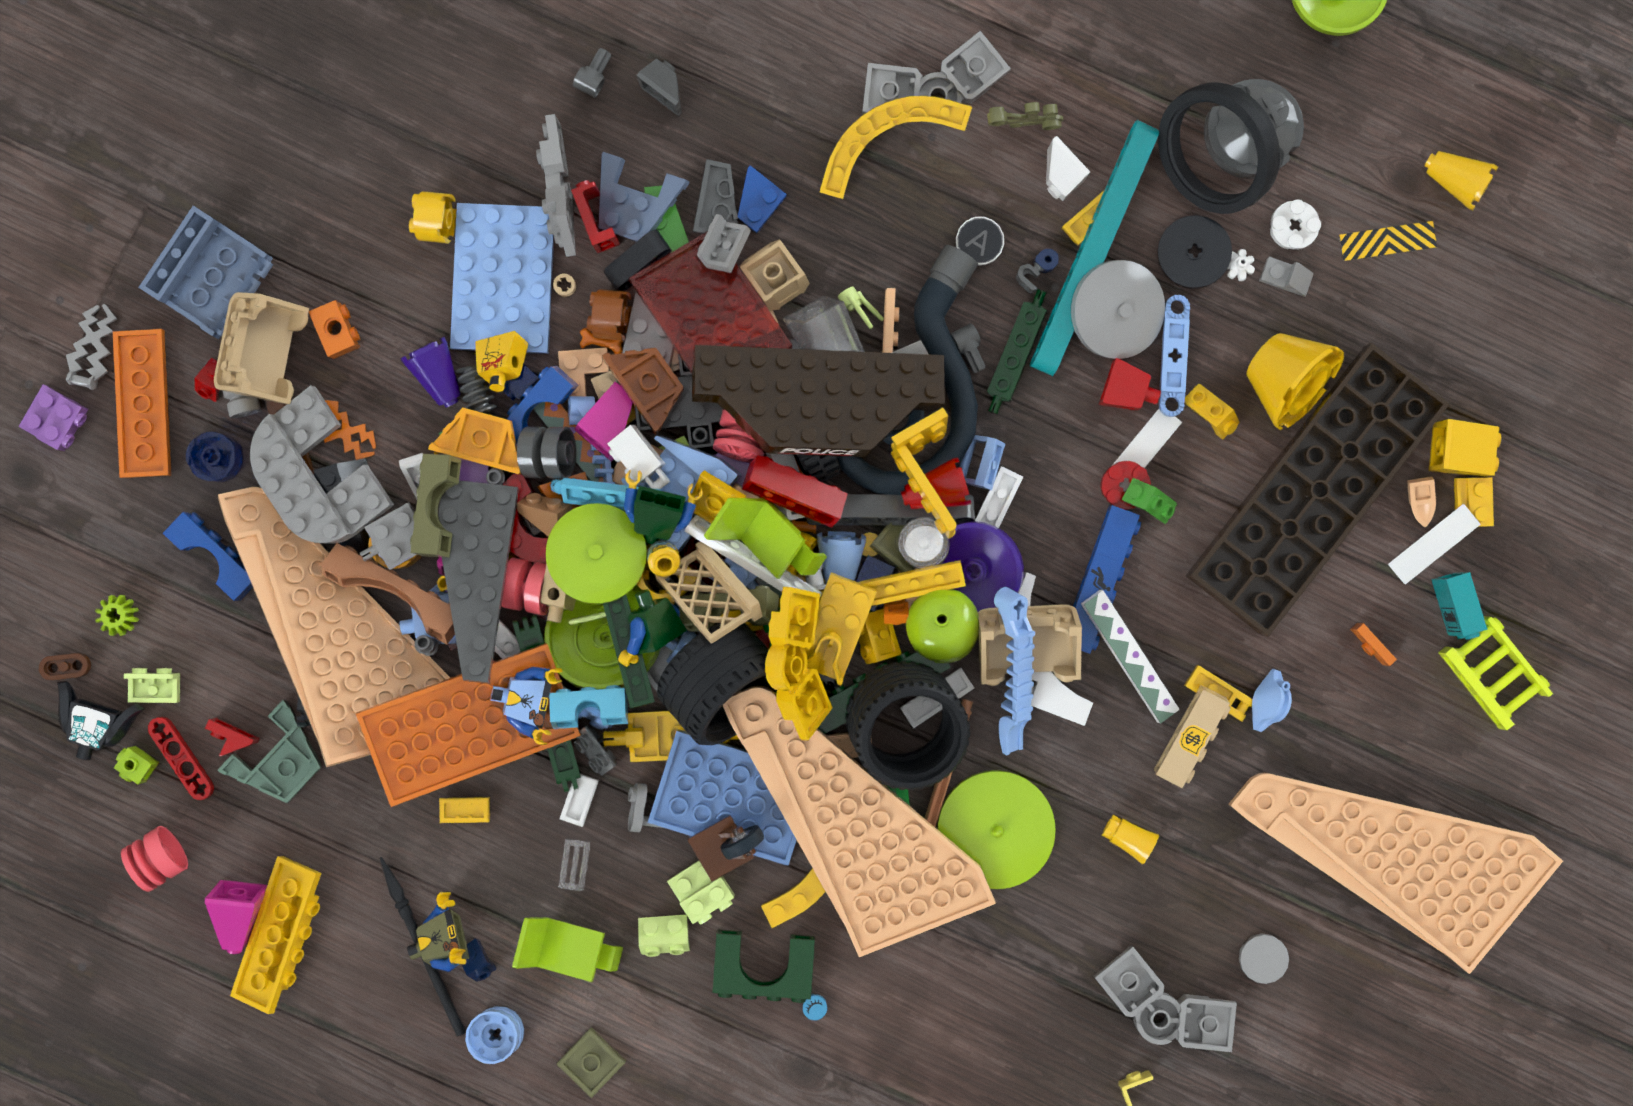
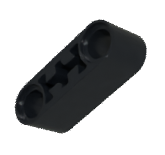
(636, 258)

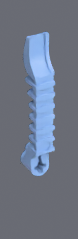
(577, 409)
(1013, 611)

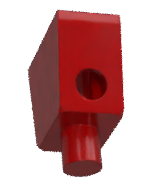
(1127, 387)

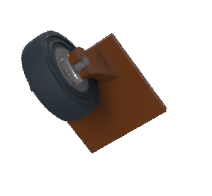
(725, 846)

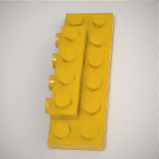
(278, 935)

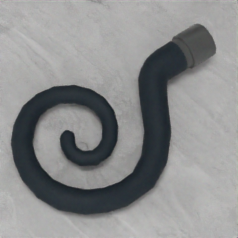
(947, 279)

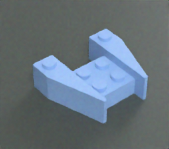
(684, 467)

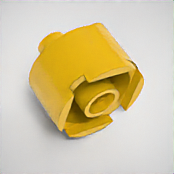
(433, 217)

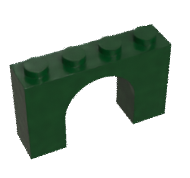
(732, 979)

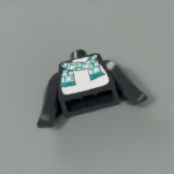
(92, 724)

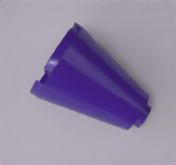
(435, 372)

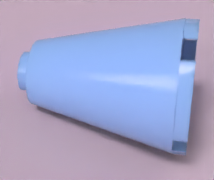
(842, 553)

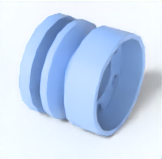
(480, 1034)

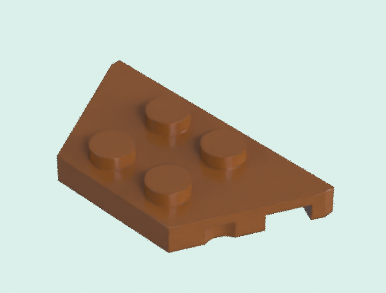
(647, 383)

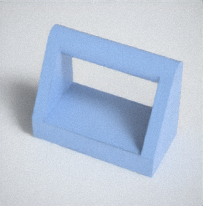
(989, 463)

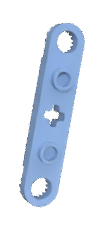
(1174, 374)

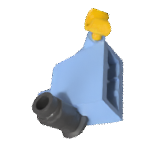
(425, 643)

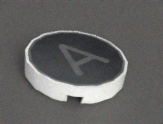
(980, 239)

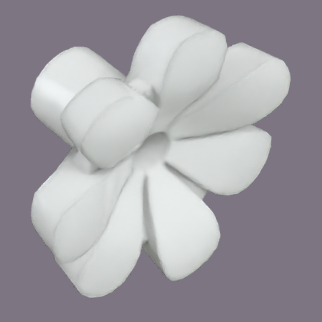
(1240, 265)

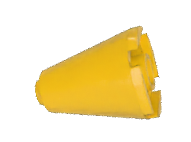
(1460, 176)

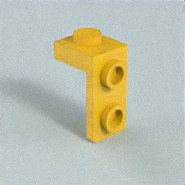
(1212, 409)

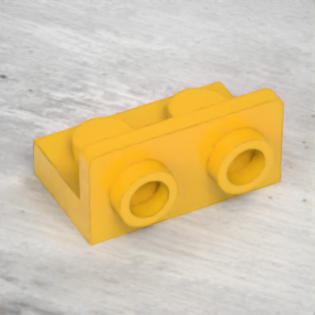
(878, 639)

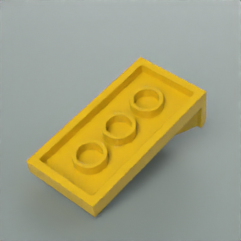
(839, 625)

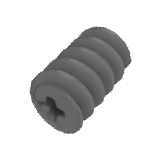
(476, 390)

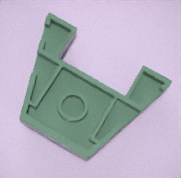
(285, 767)

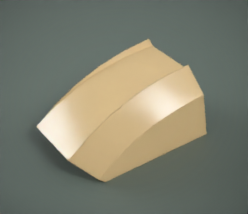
(774, 275)

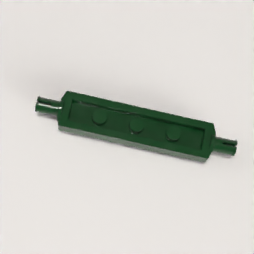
(1017, 351)

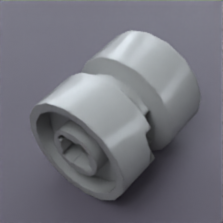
(241, 405)

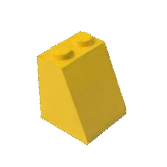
(1464, 448)

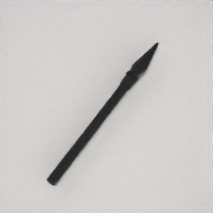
(406, 914)

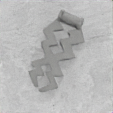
(95, 338)

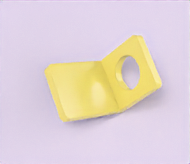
(1132, 1080)

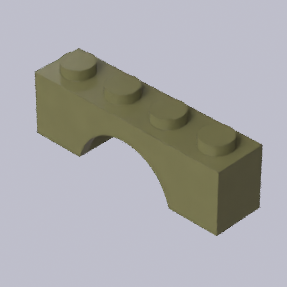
(436, 477)
(767, 599)

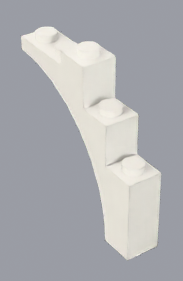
(1048, 691)

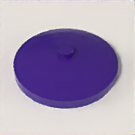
(987, 561)

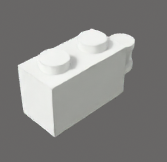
(638, 454)

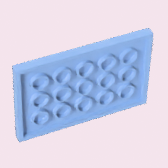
(501, 275)

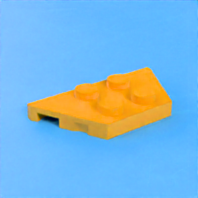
(480, 440)

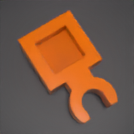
(896, 612)

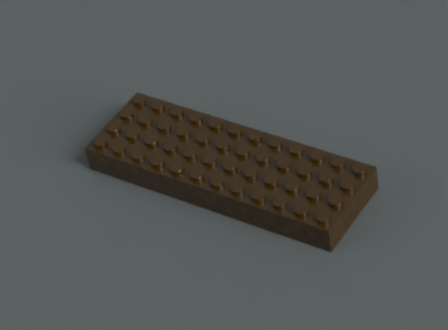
(1317, 489)

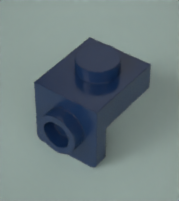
(478, 965)

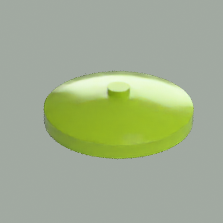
(1338, 16)
(595, 554)

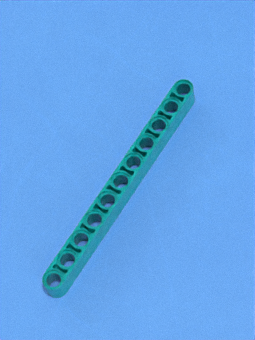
(1096, 242)

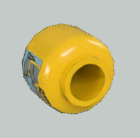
(663, 558)

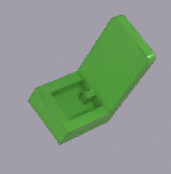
(1150, 500)

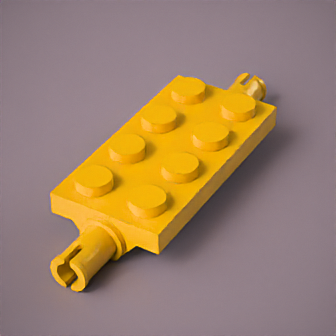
(648, 735)

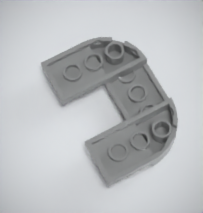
(293, 488)

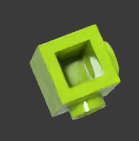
(135, 765)

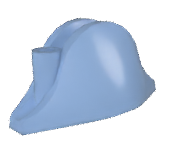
(1271, 701)

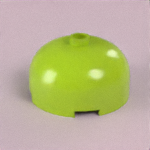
(943, 641)

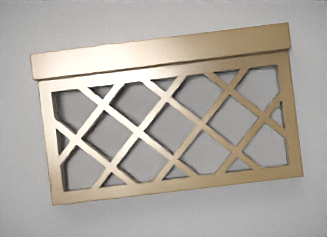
(728, 584)

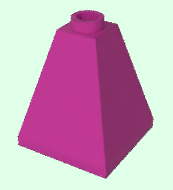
(233, 912)

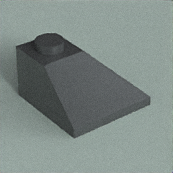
(662, 84)

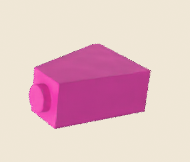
(606, 419)

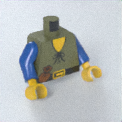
(441, 937)

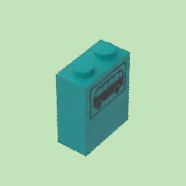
(1459, 605)

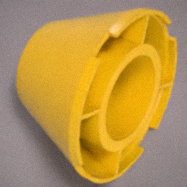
(1291, 376)

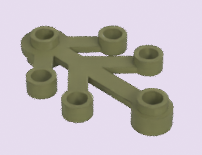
(1049, 120)

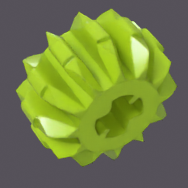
(111, 622)

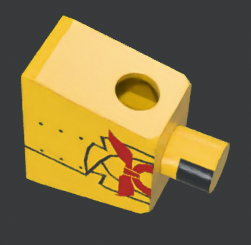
(500, 358)

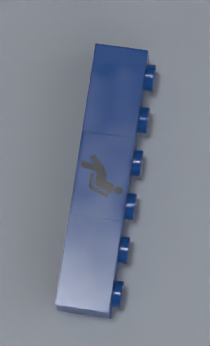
(1105, 566)

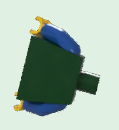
(657, 512)
(651, 627)

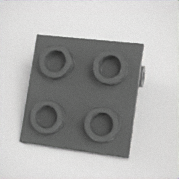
(598, 759)

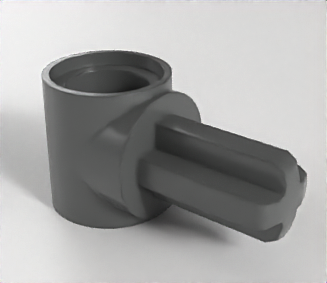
(590, 78)
(967, 341)

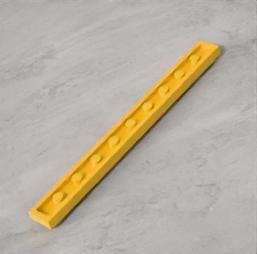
(903, 585)

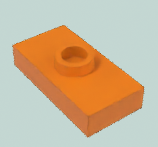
(1372, 644)

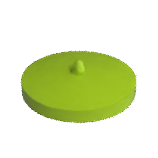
(587, 649)
(1000, 825)

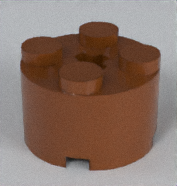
(609, 314)

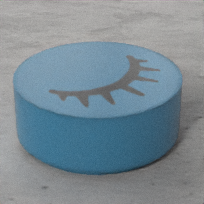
(815, 1008)

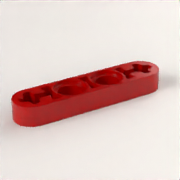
(183, 756)

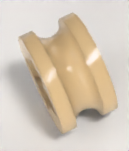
(559, 290)

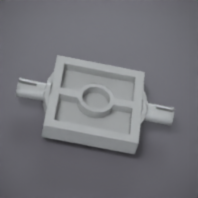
(392, 536)

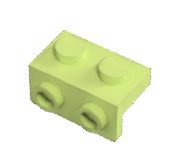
(153, 687)
(663, 935)

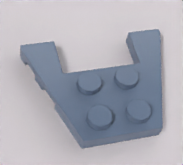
(629, 210)

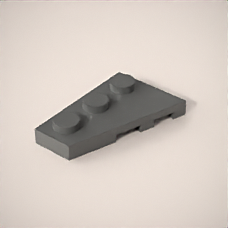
(715, 196)

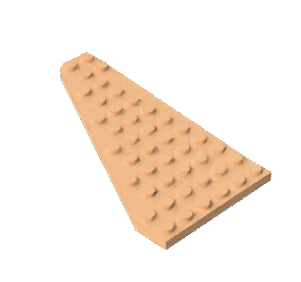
(331, 637)
(867, 846)
(1425, 869)

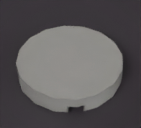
(1263, 958)

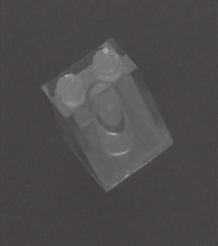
(824, 326)

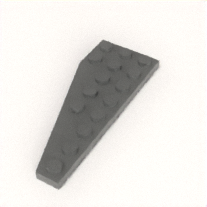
(475, 573)

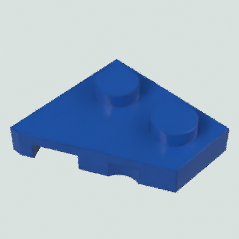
(758, 200)

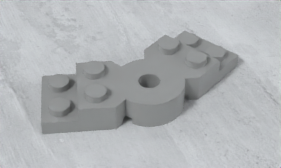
(962, 76)
(558, 193)
(1190, 1019)

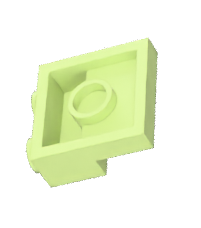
(698, 894)

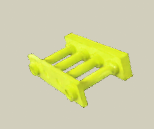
(1486, 695)

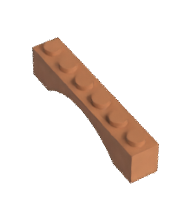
(349, 570)

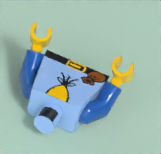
(527, 700)

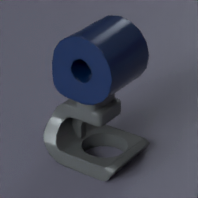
(1043, 262)

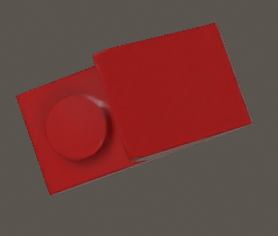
(236, 737)

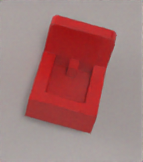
(205, 381)

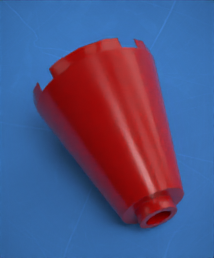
(947, 483)

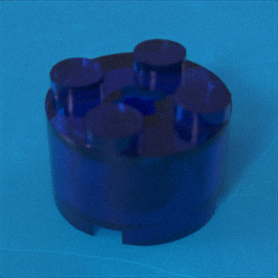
(200, 454)

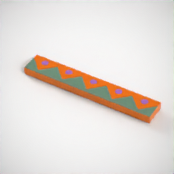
(556, 416)

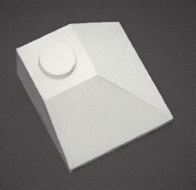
(1064, 170)

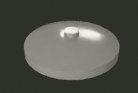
(1118, 309)

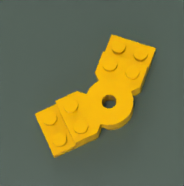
(798, 688)

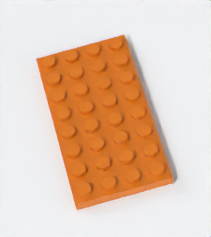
(452, 731)

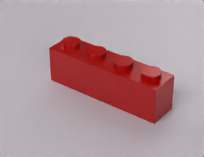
(794, 491)

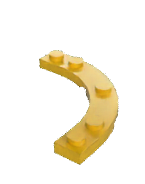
(881, 119)
(794, 901)

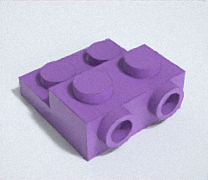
(54, 418)

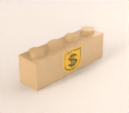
(1192, 736)

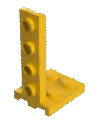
(912, 442)

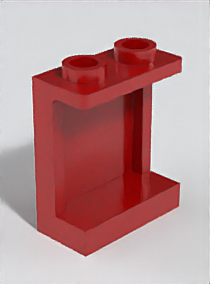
(600, 240)

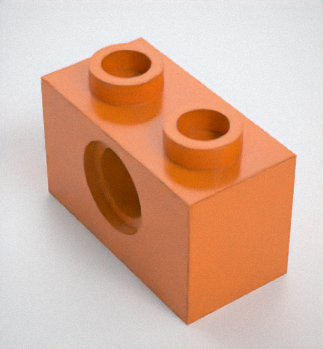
(324, 319)

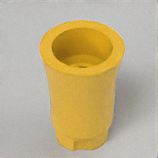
(1130, 838)

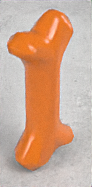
(588, 339)

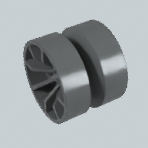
(546, 452)

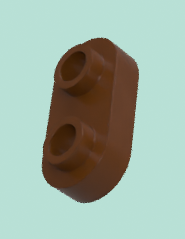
(66, 666)

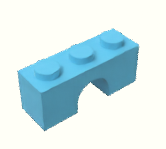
(568, 704)

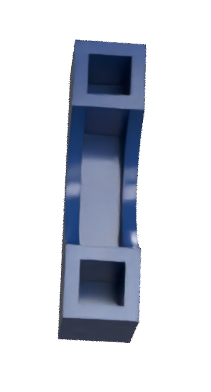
(552, 387)
(189, 532)

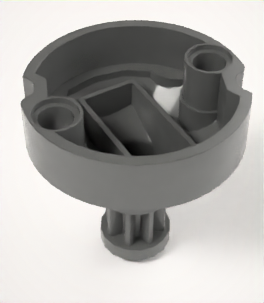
(1231, 141)

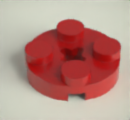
(1115, 475)

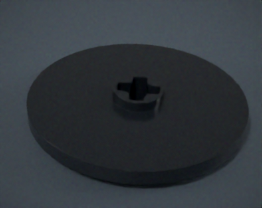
(1207, 237)

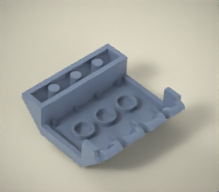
(204, 269)

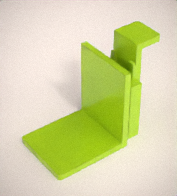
(766, 534)
(564, 948)

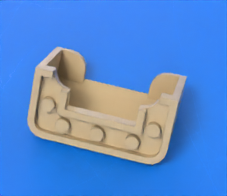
(258, 346)
(1055, 640)

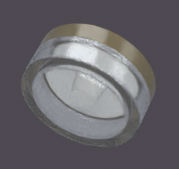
(923, 543)

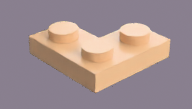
(580, 363)

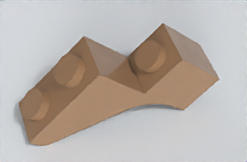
(542, 511)

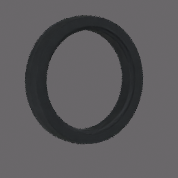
(1257, 123)

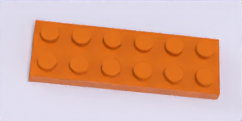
(142, 403)

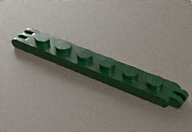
(561, 755)

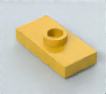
(464, 809)

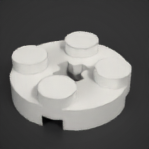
(1308, 225)

